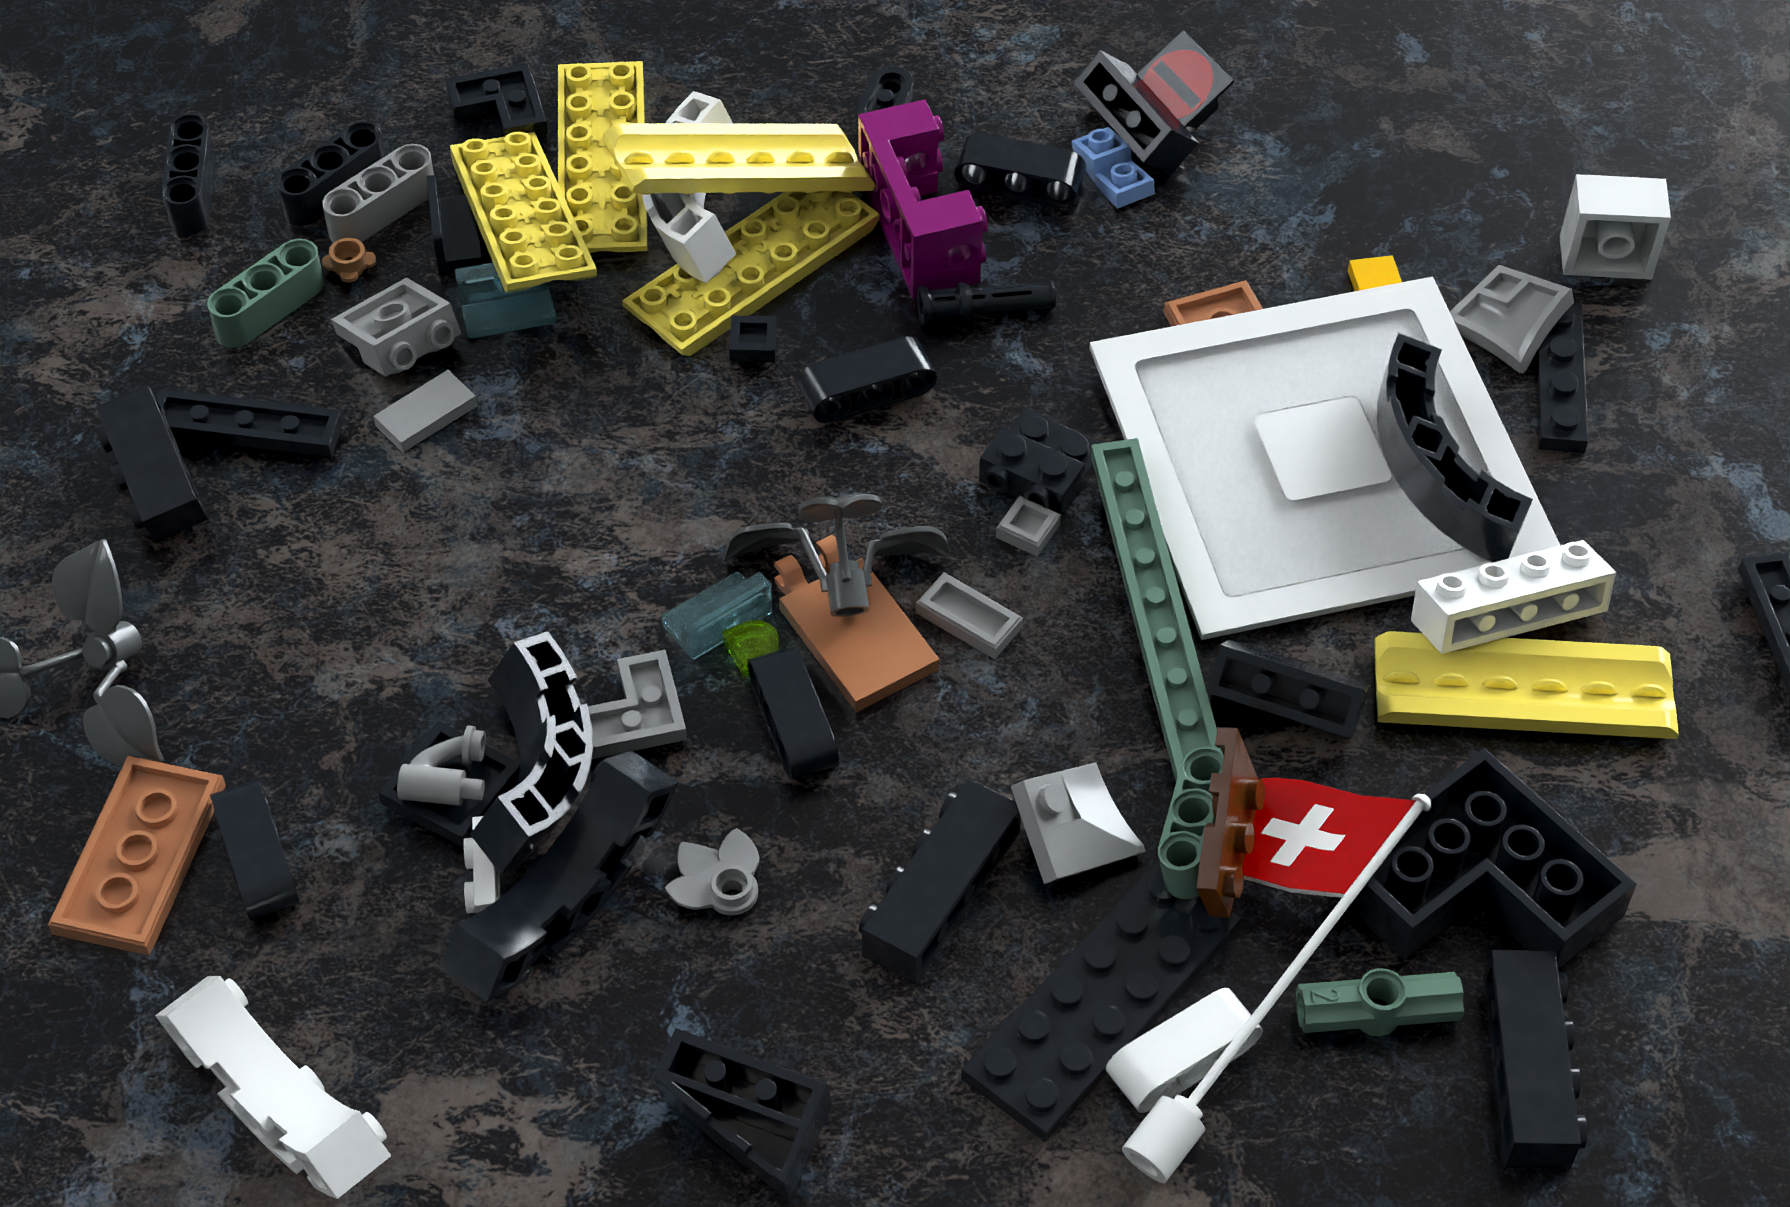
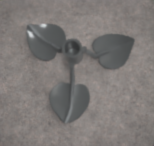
(845, 582)
(90, 591)

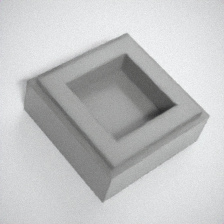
(1028, 526)

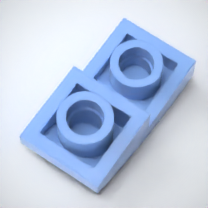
(1112, 168)

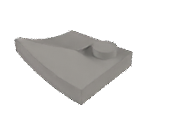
(1511, 314)
(1073, 823)

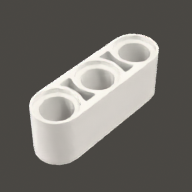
(1180, 1050)

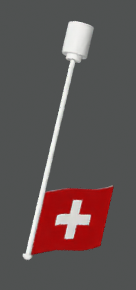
(1305, 844)

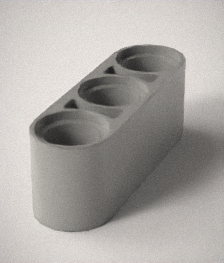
(378, 194)

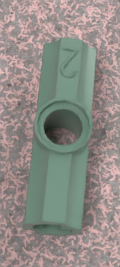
(1409, 1001)

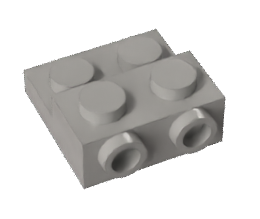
(398, 326)

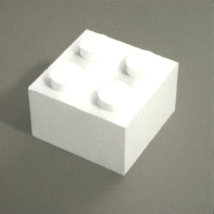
(1614, 226)

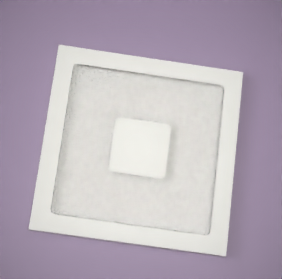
(1276, 460)

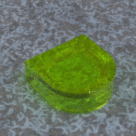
(749, 641)

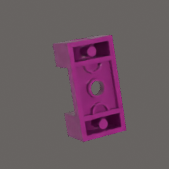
(932, 238)

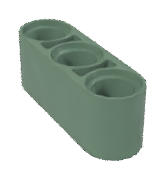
(265, 293)
(1181, 837)

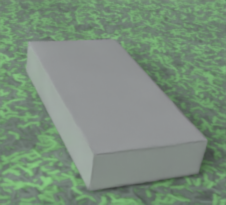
(425, 411)
(969, 615)

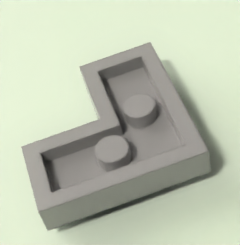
(647, 714)

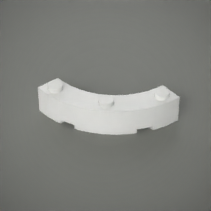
(682, 222)
(270, 1093)

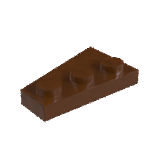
(1234, 802)

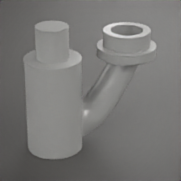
(427, 783)

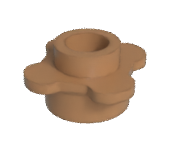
(348, 259)

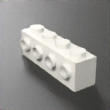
(1512, 596)

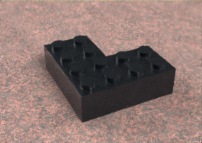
(1499, 849)

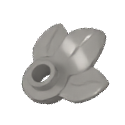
(711, 873)

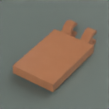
(861, 653)

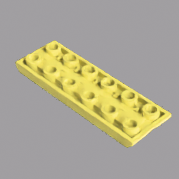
(736, 158)
(600, 201)
(521, 211)
(773, 253)
(1527, 686)

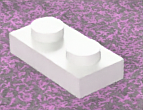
(486, 883)

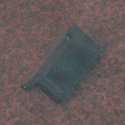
(492, 311)
(701, 619)

